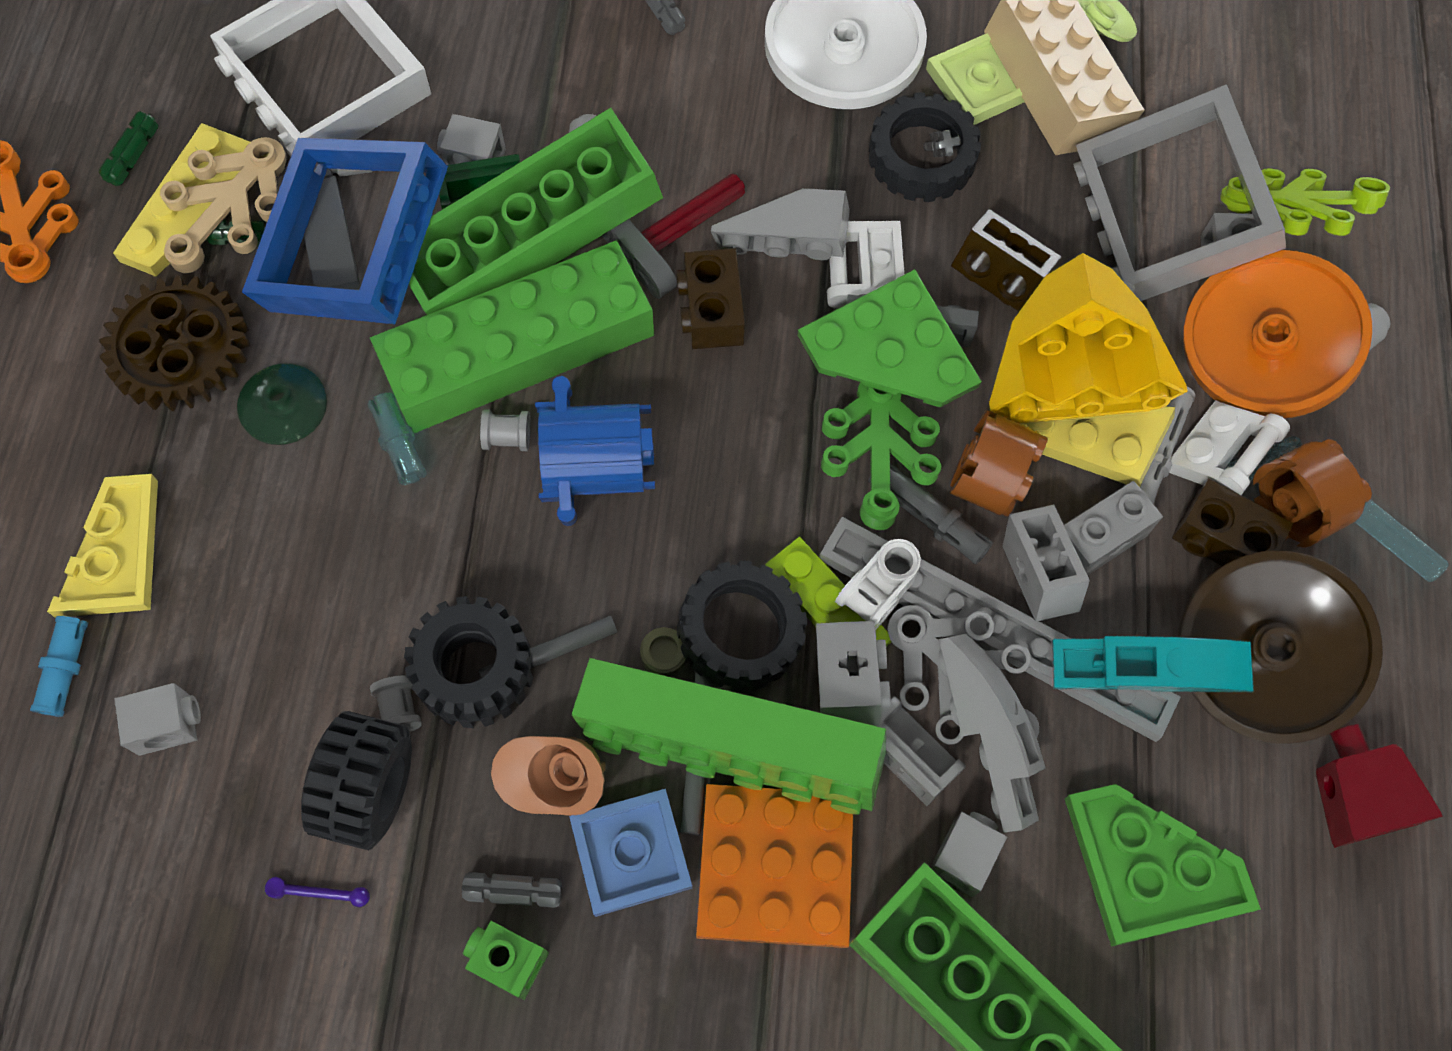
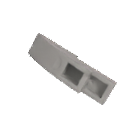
(989, 706)

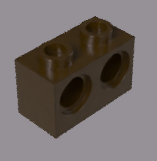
(1004, 260)
(716, 298)
(1234, 520)

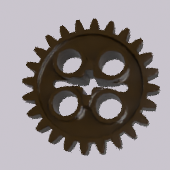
(174, 343)

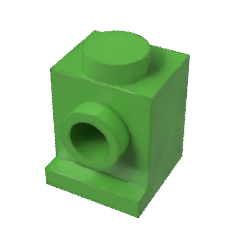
(520, 970)

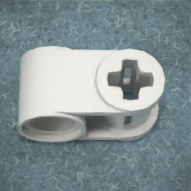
(875, 589)

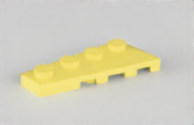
(156, 223)

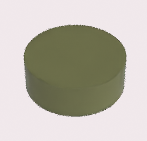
(662, 652)

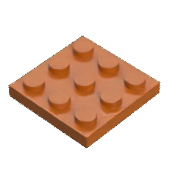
(774, 869)

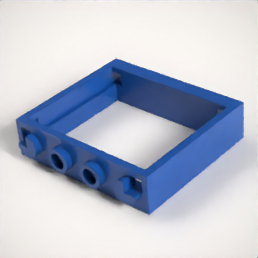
(395, 246)

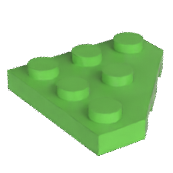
(893, 344)
(1153, 869)

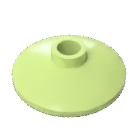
(1110, 19)

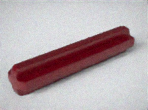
(694, 212)

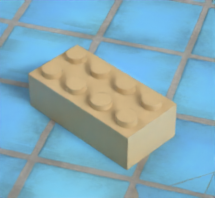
(1062, 70)

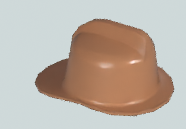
(549, 775)

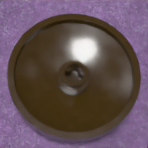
(1309, 639)

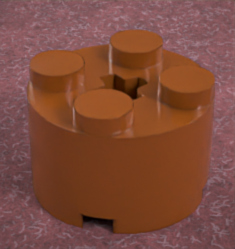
(997, 463)
(1313, 490)

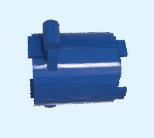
(590, 449)

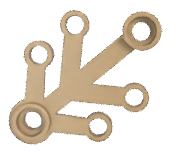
(225, 197)

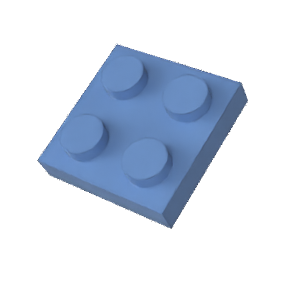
(630, 852)

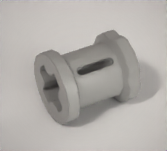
(505, 430)
(396, 701)

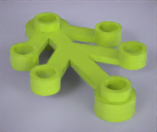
(1308, 199)

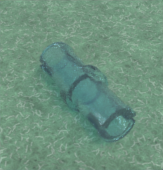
(396, 438)

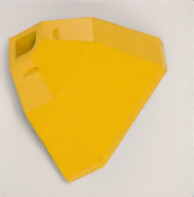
(1083, 351)

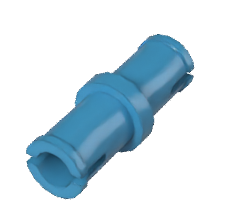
(59, 666)

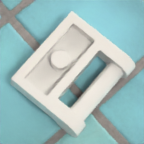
(878, 258)
(1218, 440)

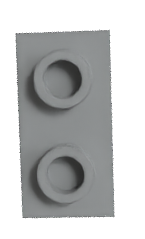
(1112, 526)
(1045, 563)
(849, 671)

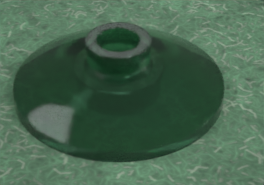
(288, 418)

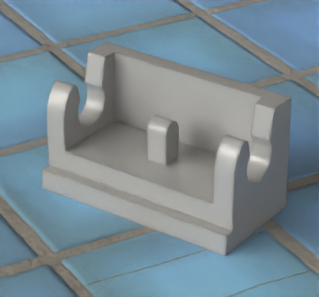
(916, 755)

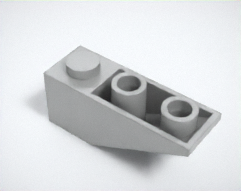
(798, 223)

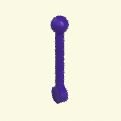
(278, 888)

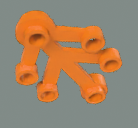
(20, 219)

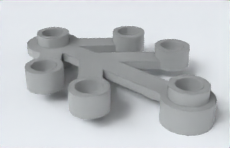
(930, 646)

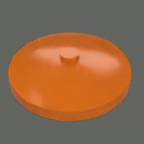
(1278, 334)

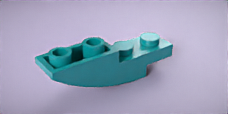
(1152, 664)

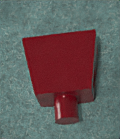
(1371, 790)

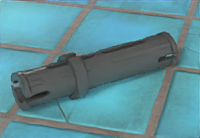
(943, 521)

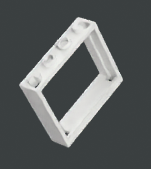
(284, 17)

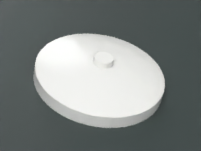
(845, 49)

